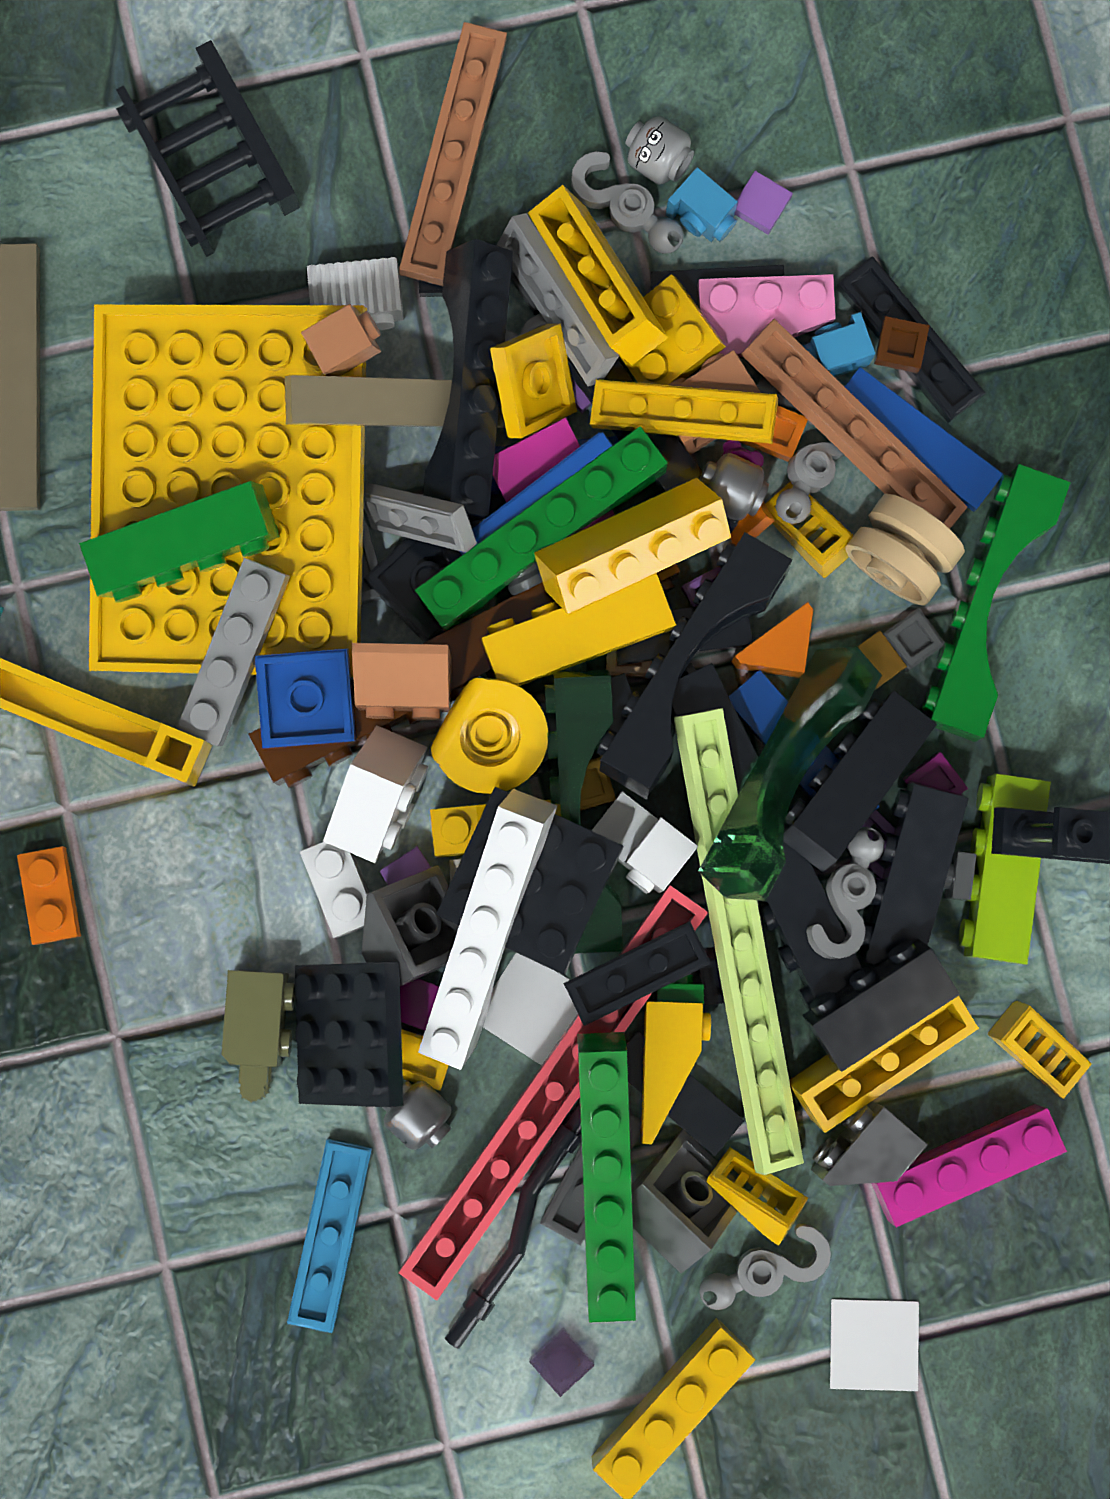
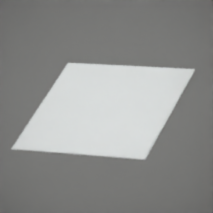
(530, 1008)
(874, 1345)

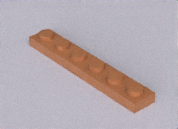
(453, 153)
(848, 423)

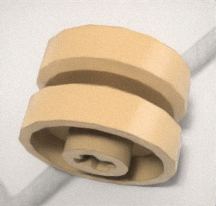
(905, 549)

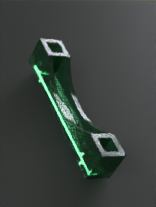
(582, 717)
(750, 842)

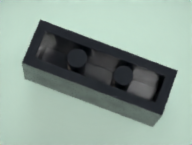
(880, 1003)

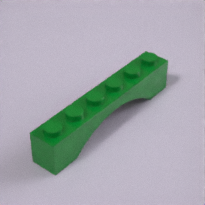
(559, 514)
(965, 690)
(606, 1176)

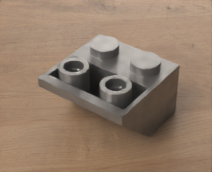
(869, 1150)

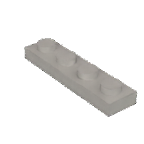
(557, 299)
(233, 652)

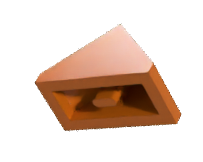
(781, 648)

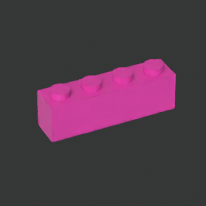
(971, 1164)

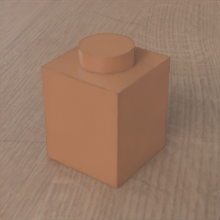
(343, 340)

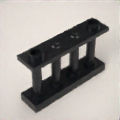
(230, 113)
(1055, 835)

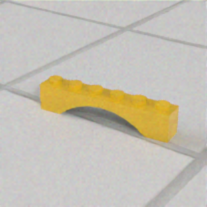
(102, 724)

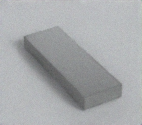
(418, 517)

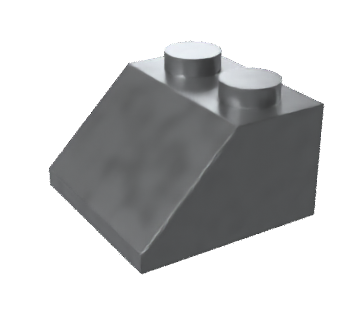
(405, 927)
(677, 1206)

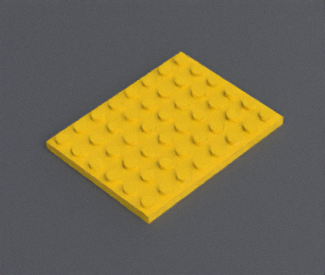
(198, 407)

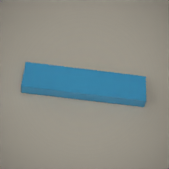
(329, 1235)

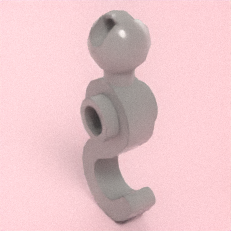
(629, 204)
(809, 472)
(849, 890)
(762, 1271)

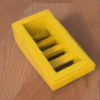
(824, 562)
(1017, 1029)
(759, 1214)

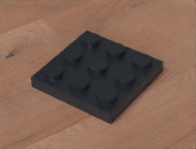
(558, 895)
(349, 1034)

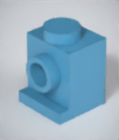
(703, 207)
(841, 347)

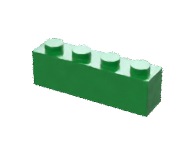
(179, 541)

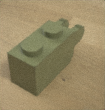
(256, 1027)

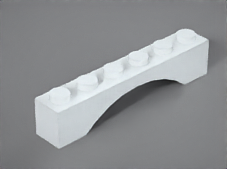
(487, 920)

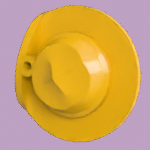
(491, 737)

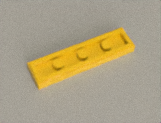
(684, 411)

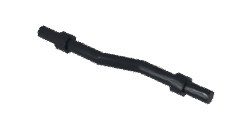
(480, 1301)

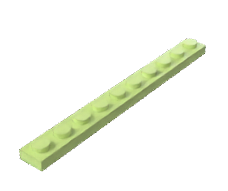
(740, 953)

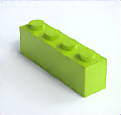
(1002, 884)

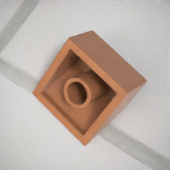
(402, 679)

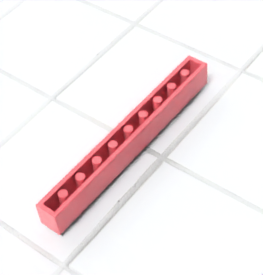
(526, 1127)

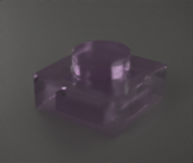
(561, 1362)

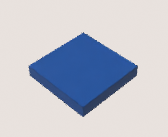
(305, 698)

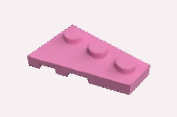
(746, 305)

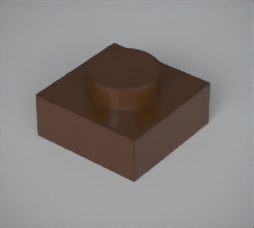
(901, 344)

